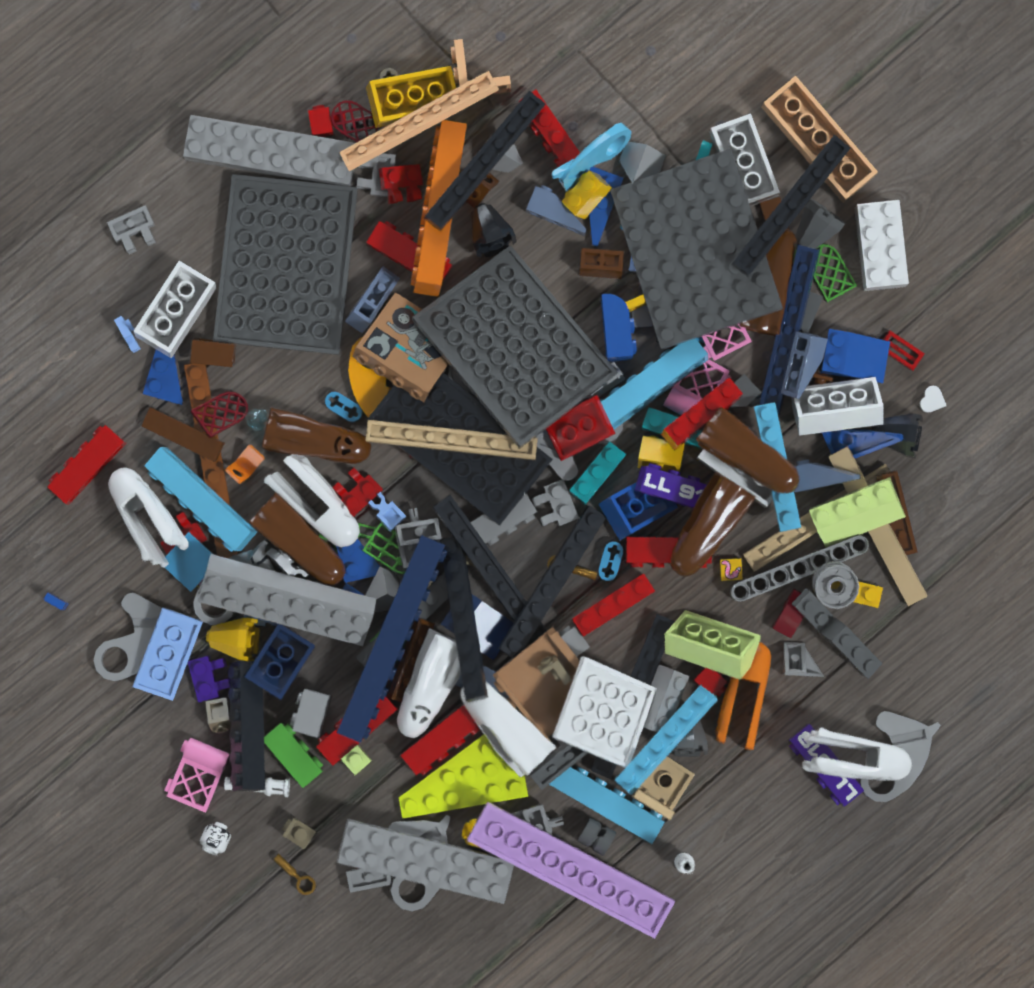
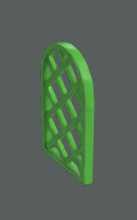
(846, 271)

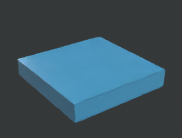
(189, 564)

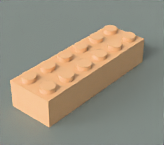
(810, 130)

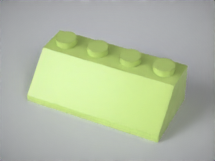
(857, 512)
(711, 644)

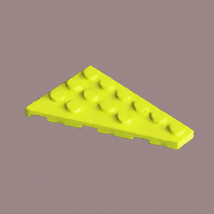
(465, 781)

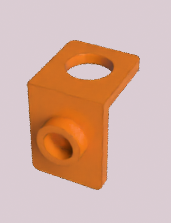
(245, 464)

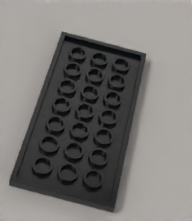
(485, 481)

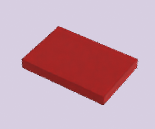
(580, 428)

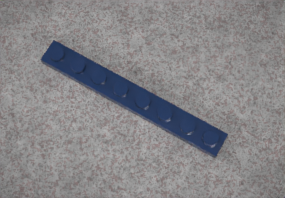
(795, 307)

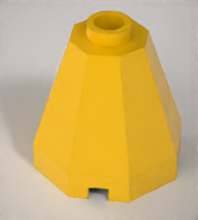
(235, 638)

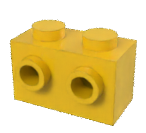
(586, 194)
(660, 453)

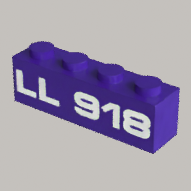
(669, 485)
(842, 788)

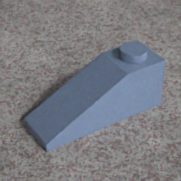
(550, 208)
(372, 300)
(803, 362)
(820, 475)

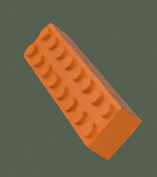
(444, 170)

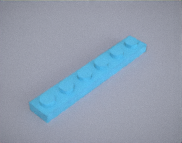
(771, 434)
(666, 739)

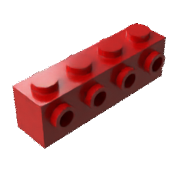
(554, 136)

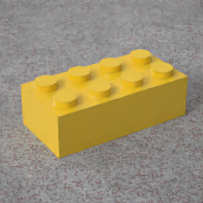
(403, 94)

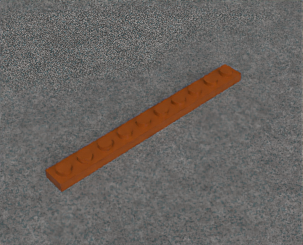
(213, 472)

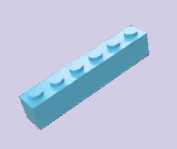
(653, 381)
(200, 499)
(609, 803)

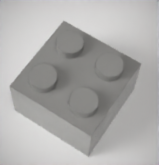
(311, 712)

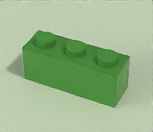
(293, 754)

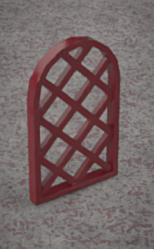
(344, 132)
(218, 398)

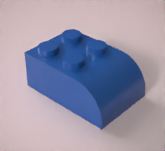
(617, 329)

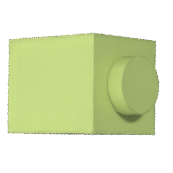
(356, 759)

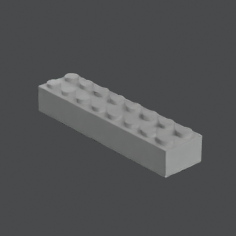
(267, 151)
(287, 600)
(425, 861)

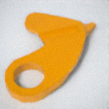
(366, 384)

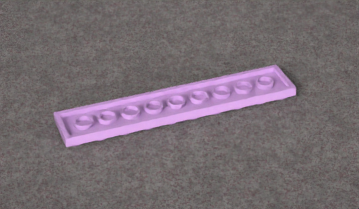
(571, 870)

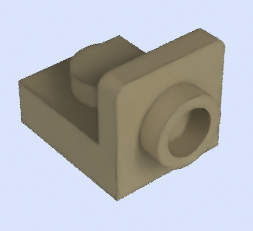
(558, 672)
(218, 715)
(298, 832)

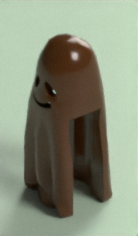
(781, 262)
(304, 436)
(741, 449)
(711, 520)
(295, 537)

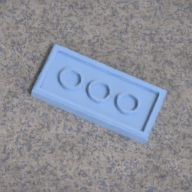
(167, 653)

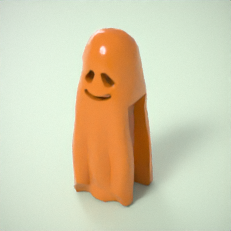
(757, 674)

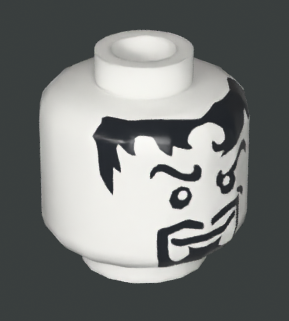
(215, 838)

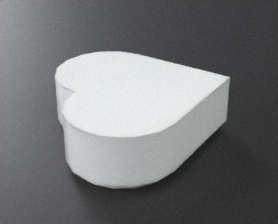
(932, 400)

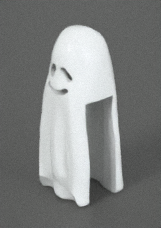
(130, 496)
(336, 523)
(431, 682)
(509, 732)
(881, 763)

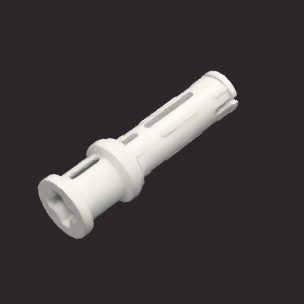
(272, 786)
(682, 858)

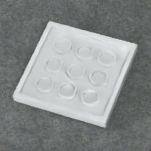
(604, 712)

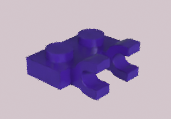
(204, 679)

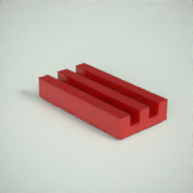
(916, 360)

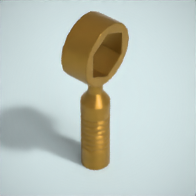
(579, 570)
(292, 872)

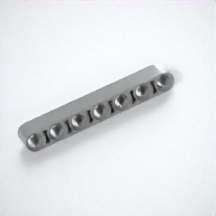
(790, 575)

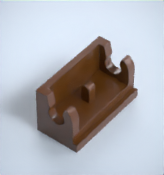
(601, 263)
(212, 352)

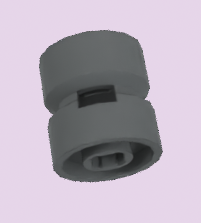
(596, 836)

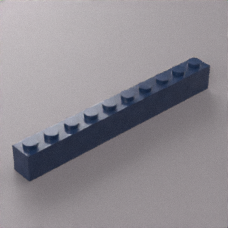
(391, 639)

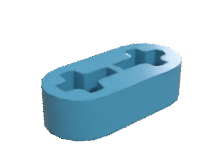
(346, 403)
(615, 562)

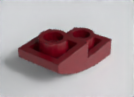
(790, 617)

